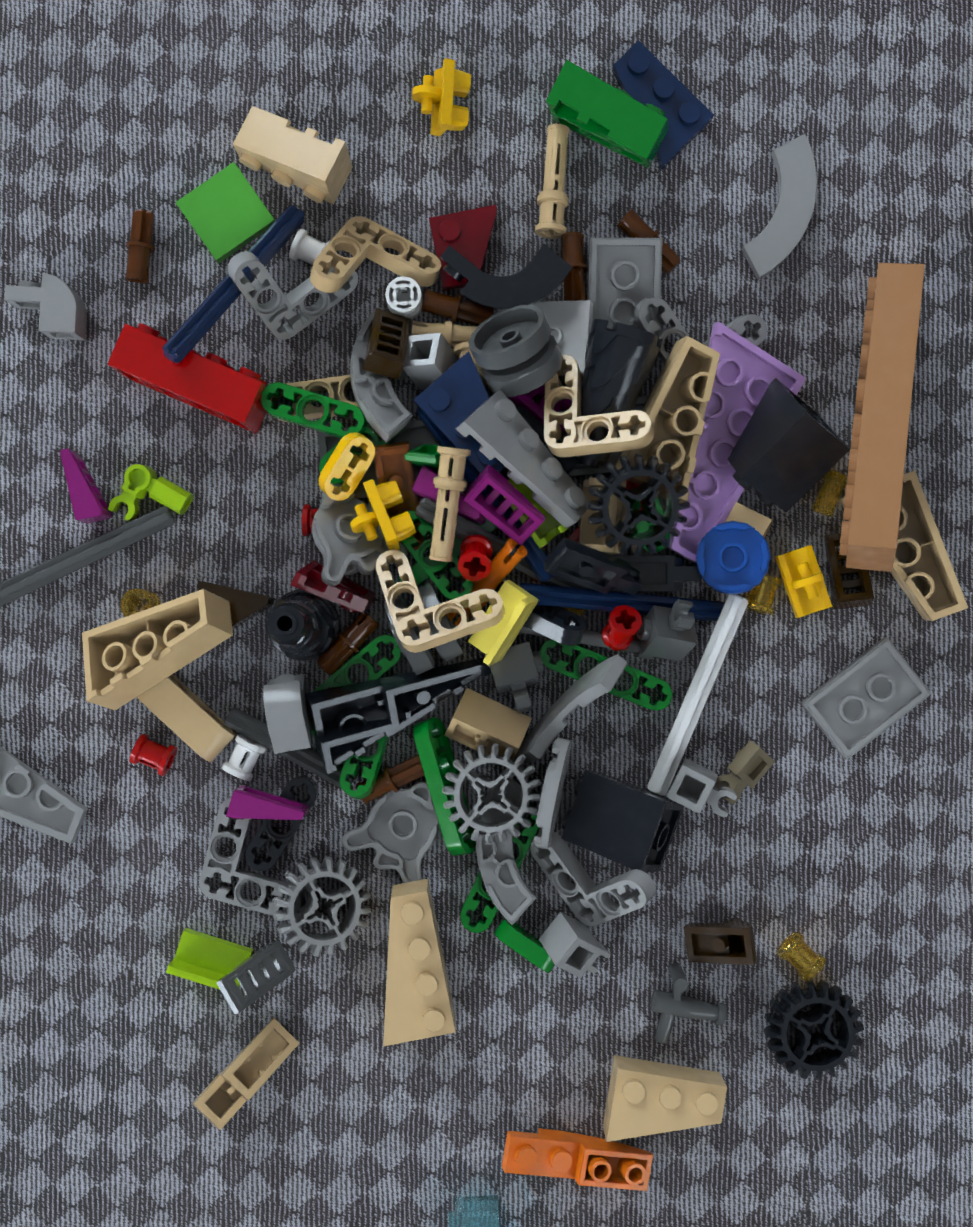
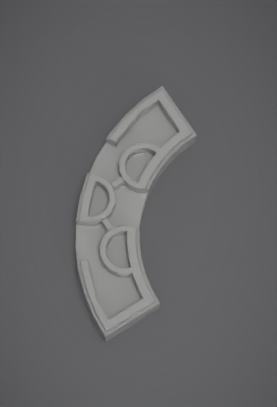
(794, 208)
(374, 391)
(583, 692)
(497, 859)

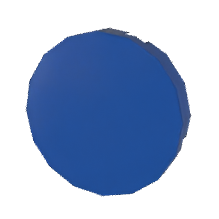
(733, 558)

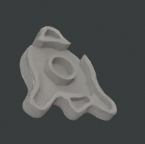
(340, 544)
(399, 829)

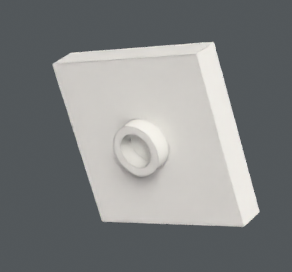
(569, 326)

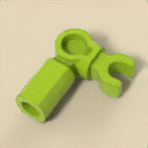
(143, 479)

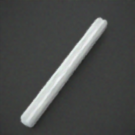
(697, 694)

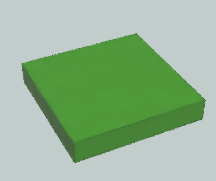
(226, 212)

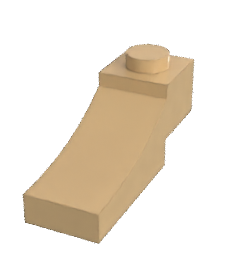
(245, 1074)

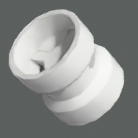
(408, 303)

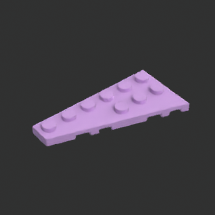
(737, 390)

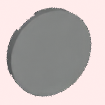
(552, 793)

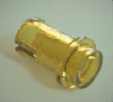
(829, 493)

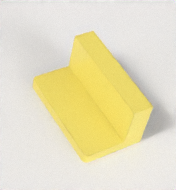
(498, 639)

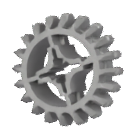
(472, 818)
(337, 931)

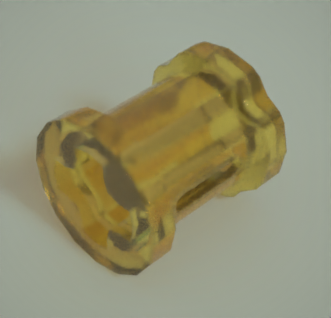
(762, 596)
(131, 599)
(801, 956)

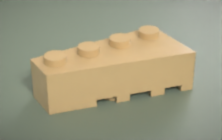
(678, 410)
(921, 558)
(151, 645)
(417, 978)

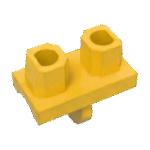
(437, 98)
(381, 498)
(803, 581)

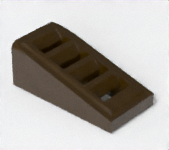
(382, 362)
(838, 586)

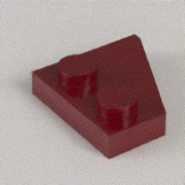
(467, 234)
(346, 594)

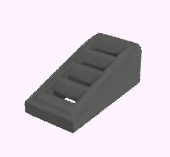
(276, 967)

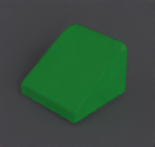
(425, 455)

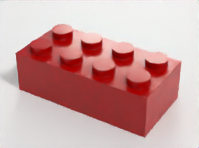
(196, 380)

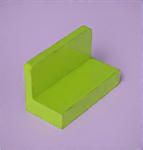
(206, 958)

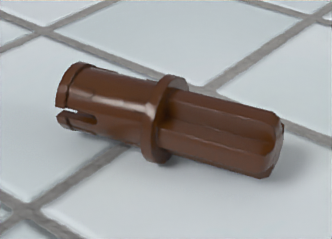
(635, 227)
(140, 246)
(574, 255)
(455, 308)
(347, 643)
(395, 777)

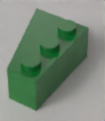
(606, 115)

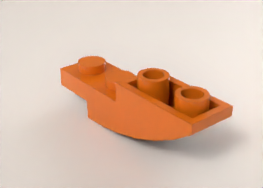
(577, 1157)

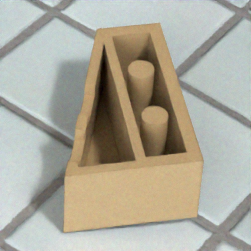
(293, 156)
(660, 1098)

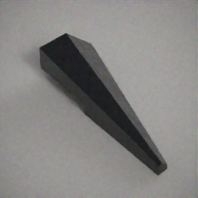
(361, 713)

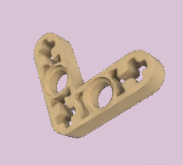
(363, 247)
(579, 427)
(418, 616)

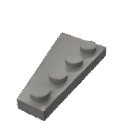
(518, 447)
(37, 802)

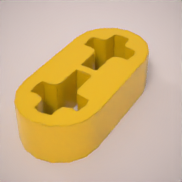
(346, 466)

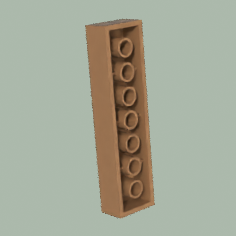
(882, 417)

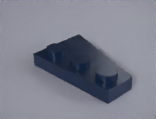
(652, 83)
(451, 401)

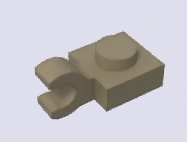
(746, 769)

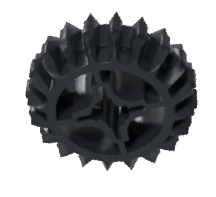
(628, 519)
(801, 1054)

